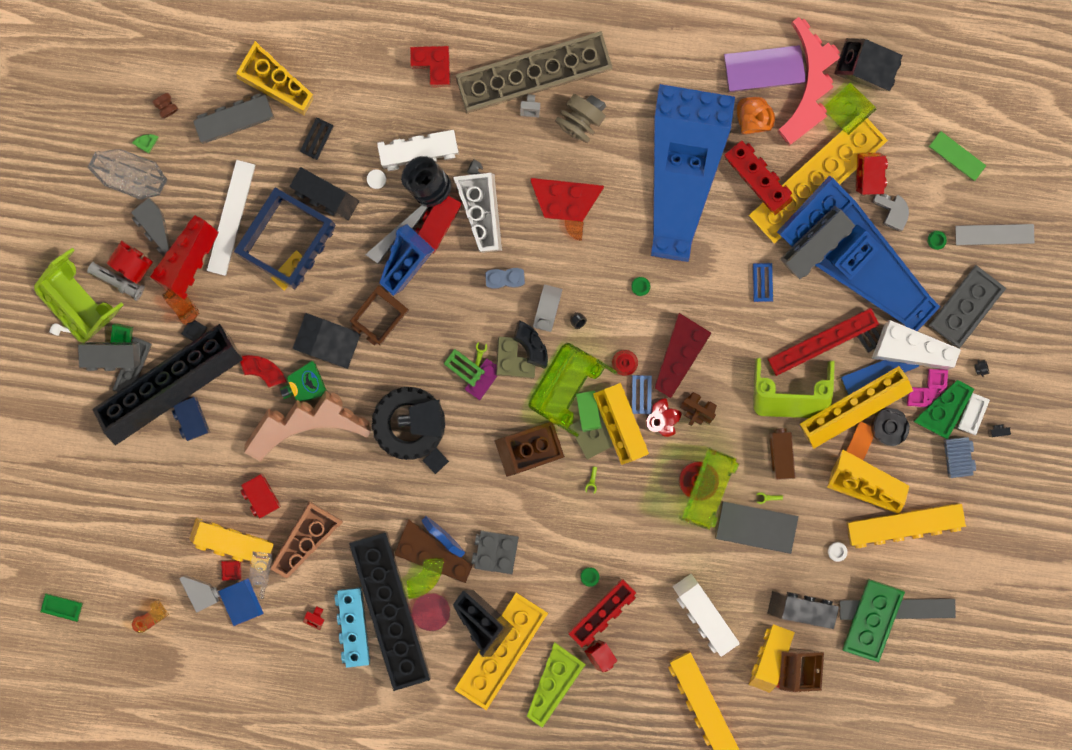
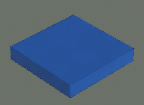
(241, 602)

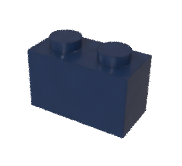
(191, 419)

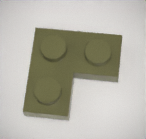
(508, 363)

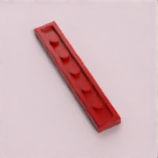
(823, 341)

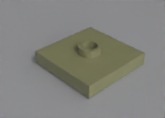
(592, 441)

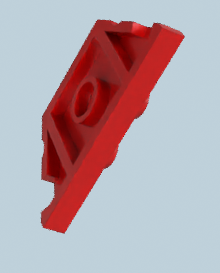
(565, 199)

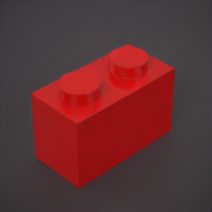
(871, 173)
(260, 496)

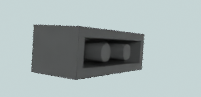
(109, 355)

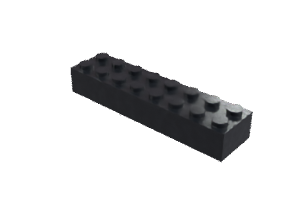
(167, 384)
(390, 611)

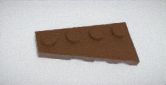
(419, 545)

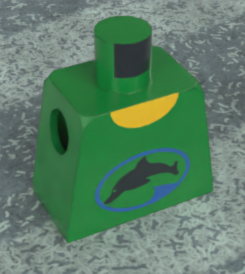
(304, 383)

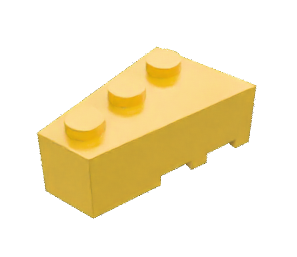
(767, 669)

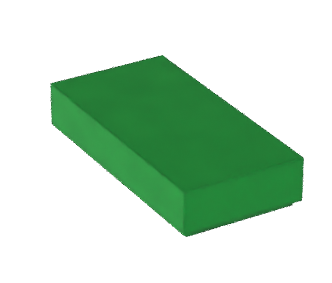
(61, 607)

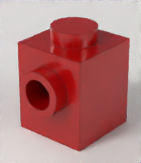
(601, 656)

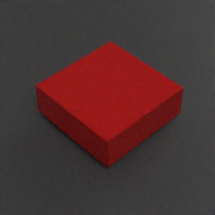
(231, 570)

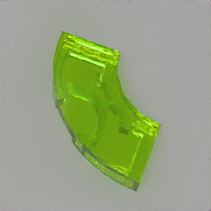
(426, 579)

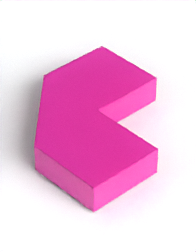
(936, 385)

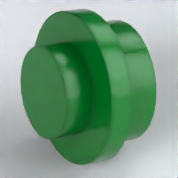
(937, 240)

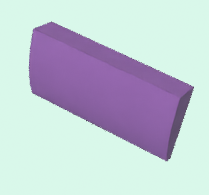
(764, 68)

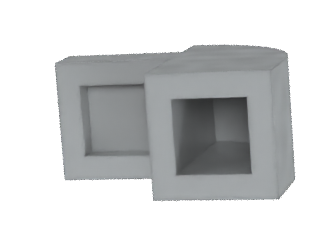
(898, 210)
(547, 308)

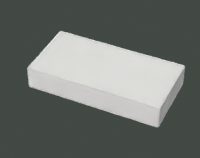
(973, 414)

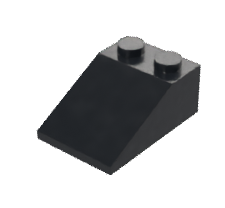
(326, 340)

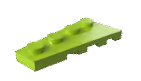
(558, 677)

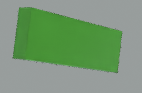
(957, 156)

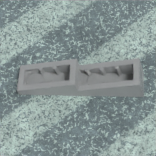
(995, 234)
(380, 250)

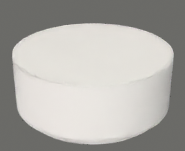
(376, 179)
(837, 551)

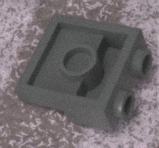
(495, 552)

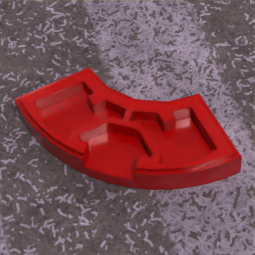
(264, 369)

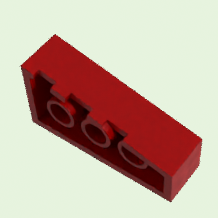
(184, 257)

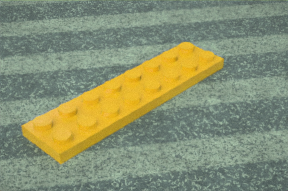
(834, 159)

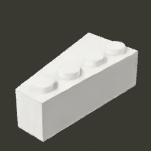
(914, 348)
(706, 615)

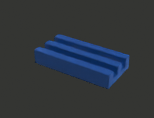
(770, 282)

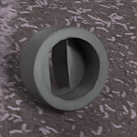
(474, 166)

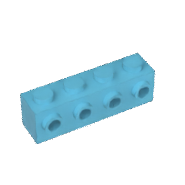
(353, 627)

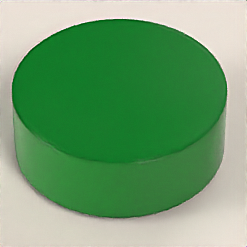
(640, 286)
(590, 576)

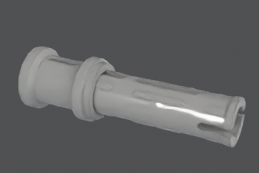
(123, 284)

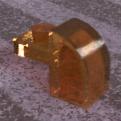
(185, 309)

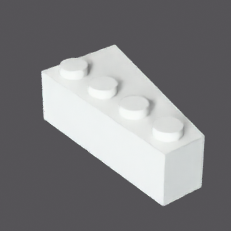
(402, 152)
(481, 208)

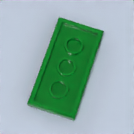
(873, 620)

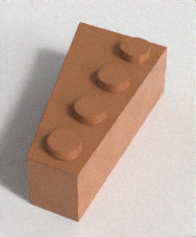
(307, 534)

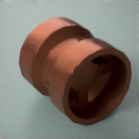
(165, 105)

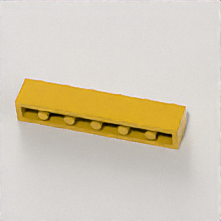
(856, 407)
(906, 524)
(702, 702)

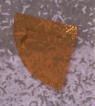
(574, 229)

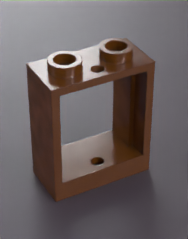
(358, 327)
(782, 454)
(791, 670)

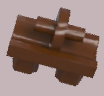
(696, 412)

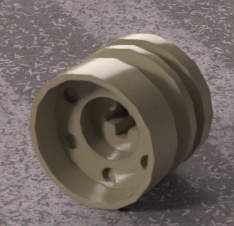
(580, 118)

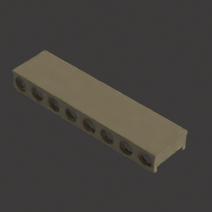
(534, 72)

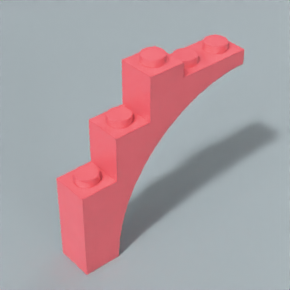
(817, 84)

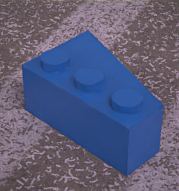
(405, 260)

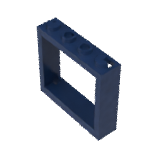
(260, 223)

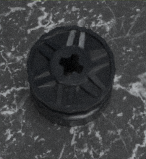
(426, 181)

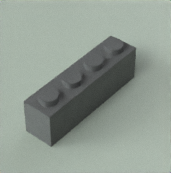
(233, 119)
(817, 242)

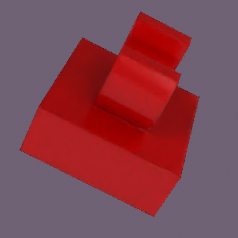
(314, 619)

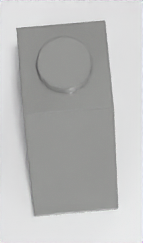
(200, 592)

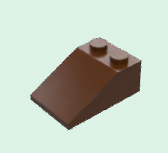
(529, 449)

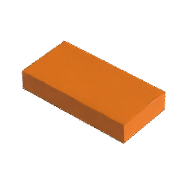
(860, 440)

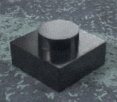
(999, 430)

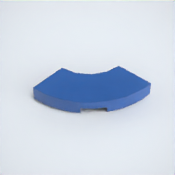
(434, 529)

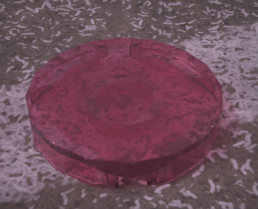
(431, 612)

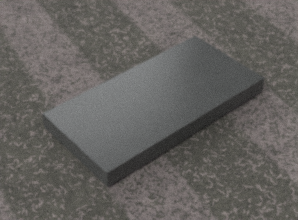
(967, 306)
(757, 527)

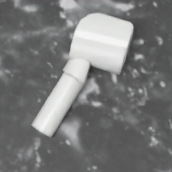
(56, 329)

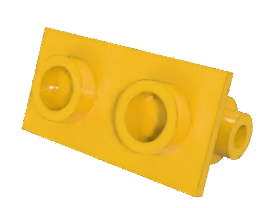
(288, 268)

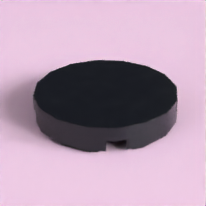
(890, 427)

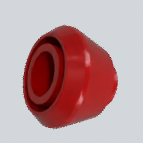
(625, 356)

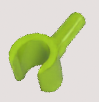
(479, 354)
(592, 480)
(769, 497)

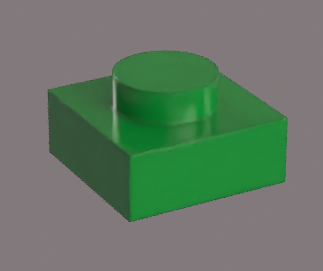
(121, 333)

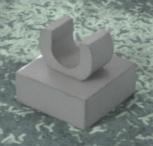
(530, 108)

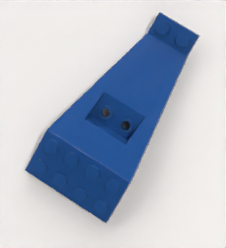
(688, 129)
(873, 271)

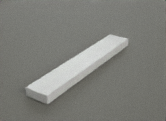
(231, 217)

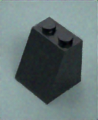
(868, 64)

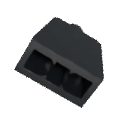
(424, 419)

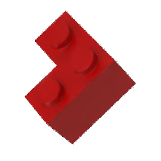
(435, 58)

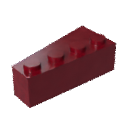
(682, 350)

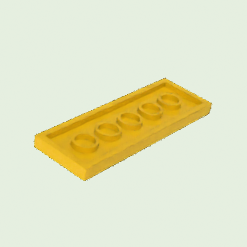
(488, 674)

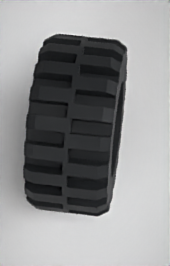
(382, 424)

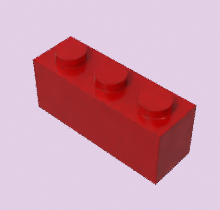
(438, 222)

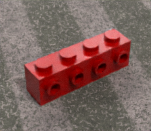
(758, 177)
(602, 612)

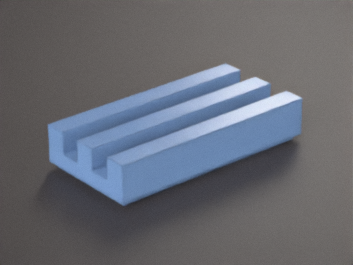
(649, 389)

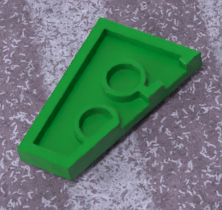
(946, 409)

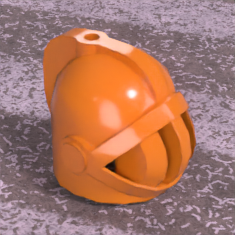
(755, 115)

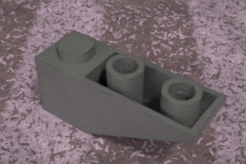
(154, 223)

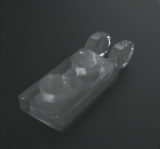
(260, 571)

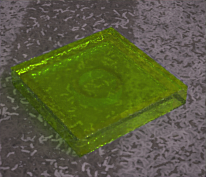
(849, 108)

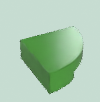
(146, 142)

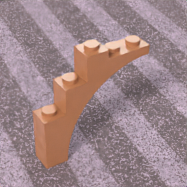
(302, 417)

